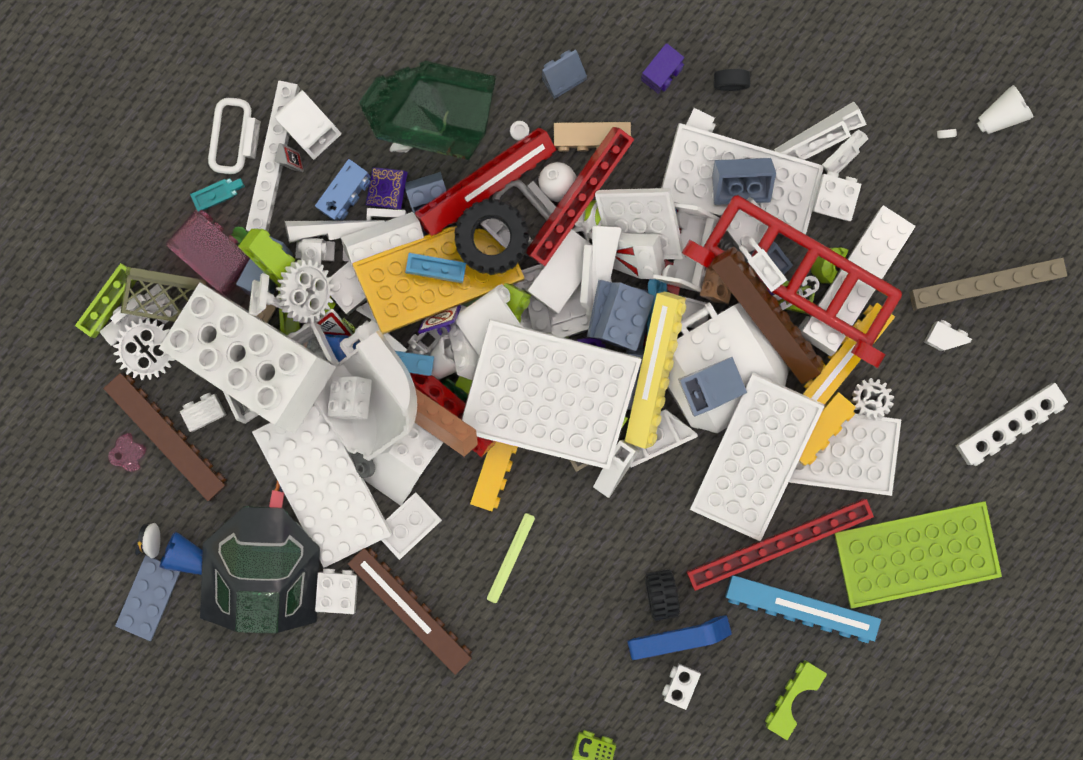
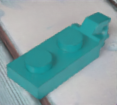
(216, 193)

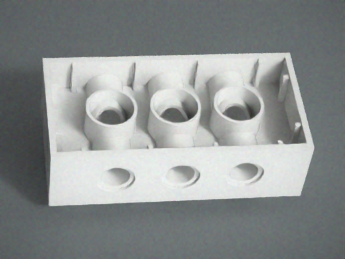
(247, 358)

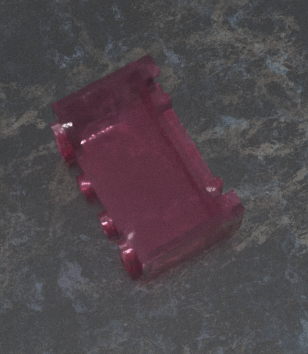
(209, 251)

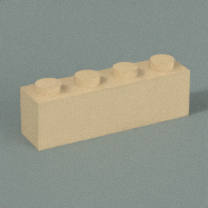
(584, 134)

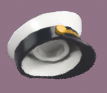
(148, 540)

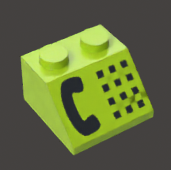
(593, 748)

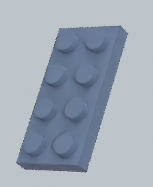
(147, 599)

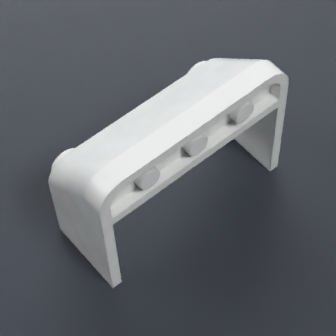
(697, 226)

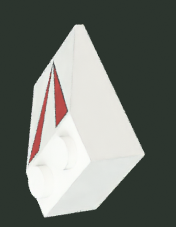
(639, 255)

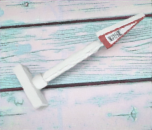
(330, 323)

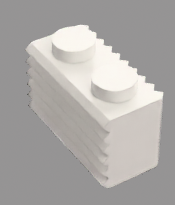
(202, 412)

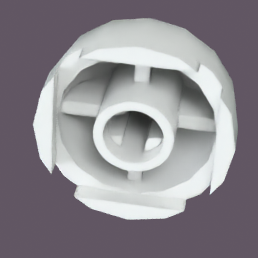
(556, 180)

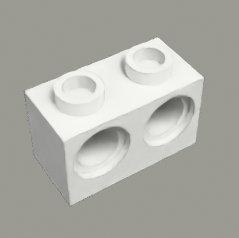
(498, 230)
(686, 687)

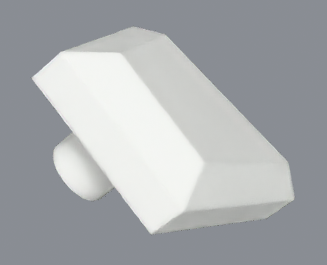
(169, 311)

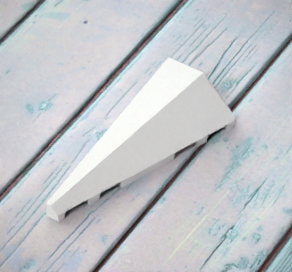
(333, 229)

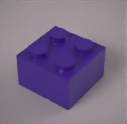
(662, 68)

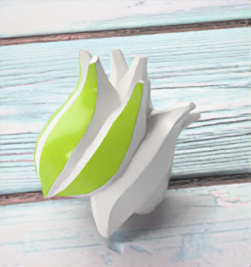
(588, 219)

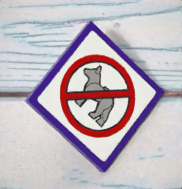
(440, 320)

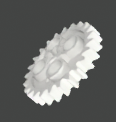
(305, 291)
(131, 360)

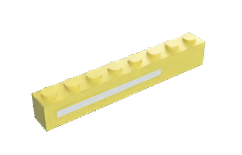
(655, 369)

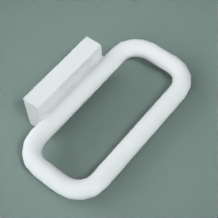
(248, 138)

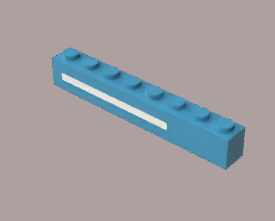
(803, 608)

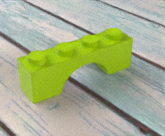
(807, 678)

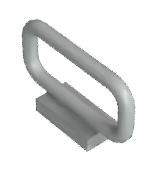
(534, 195)

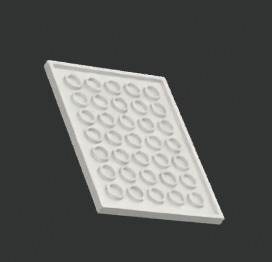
(550, 394)

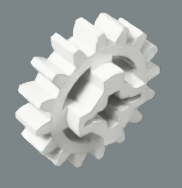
(869, 391)

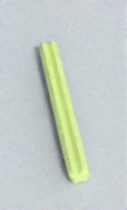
(510, 558)

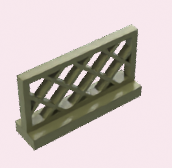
(158, 278)

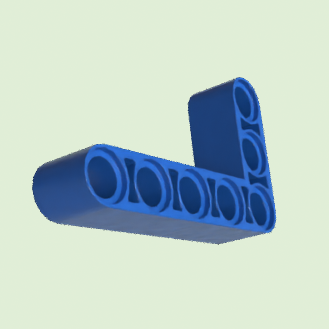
(680, 639)

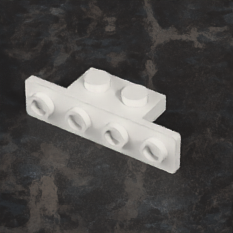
(119, 319)

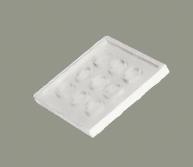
(643, 213)

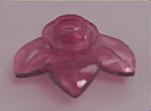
(130, 453)

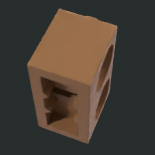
(714, 288)

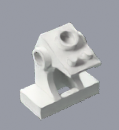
(315, 250)
(418, 347)

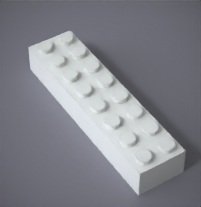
(873, 253)

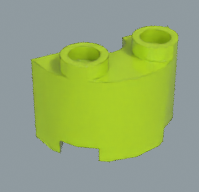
(824, 270)

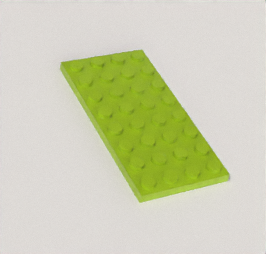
(917, 554)

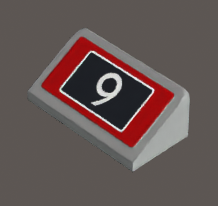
(289, 158)

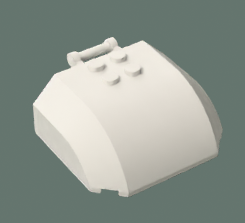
(722, 337)
(391, 396)

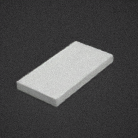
(561, 274)

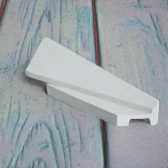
(824, 134)
(598, 262)

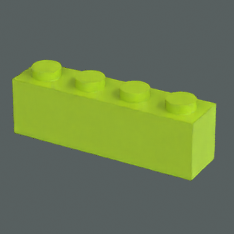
(104, 303)

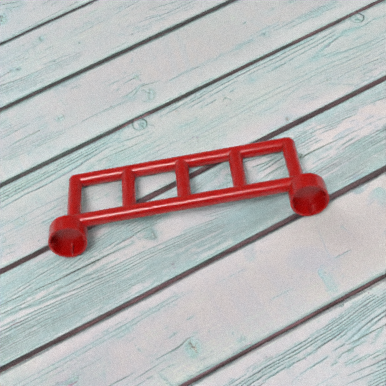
(864, 342)

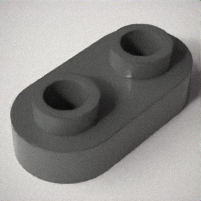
(363, 467)

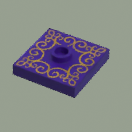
(386, 188)

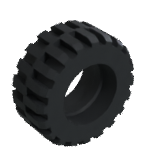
(491, 210)

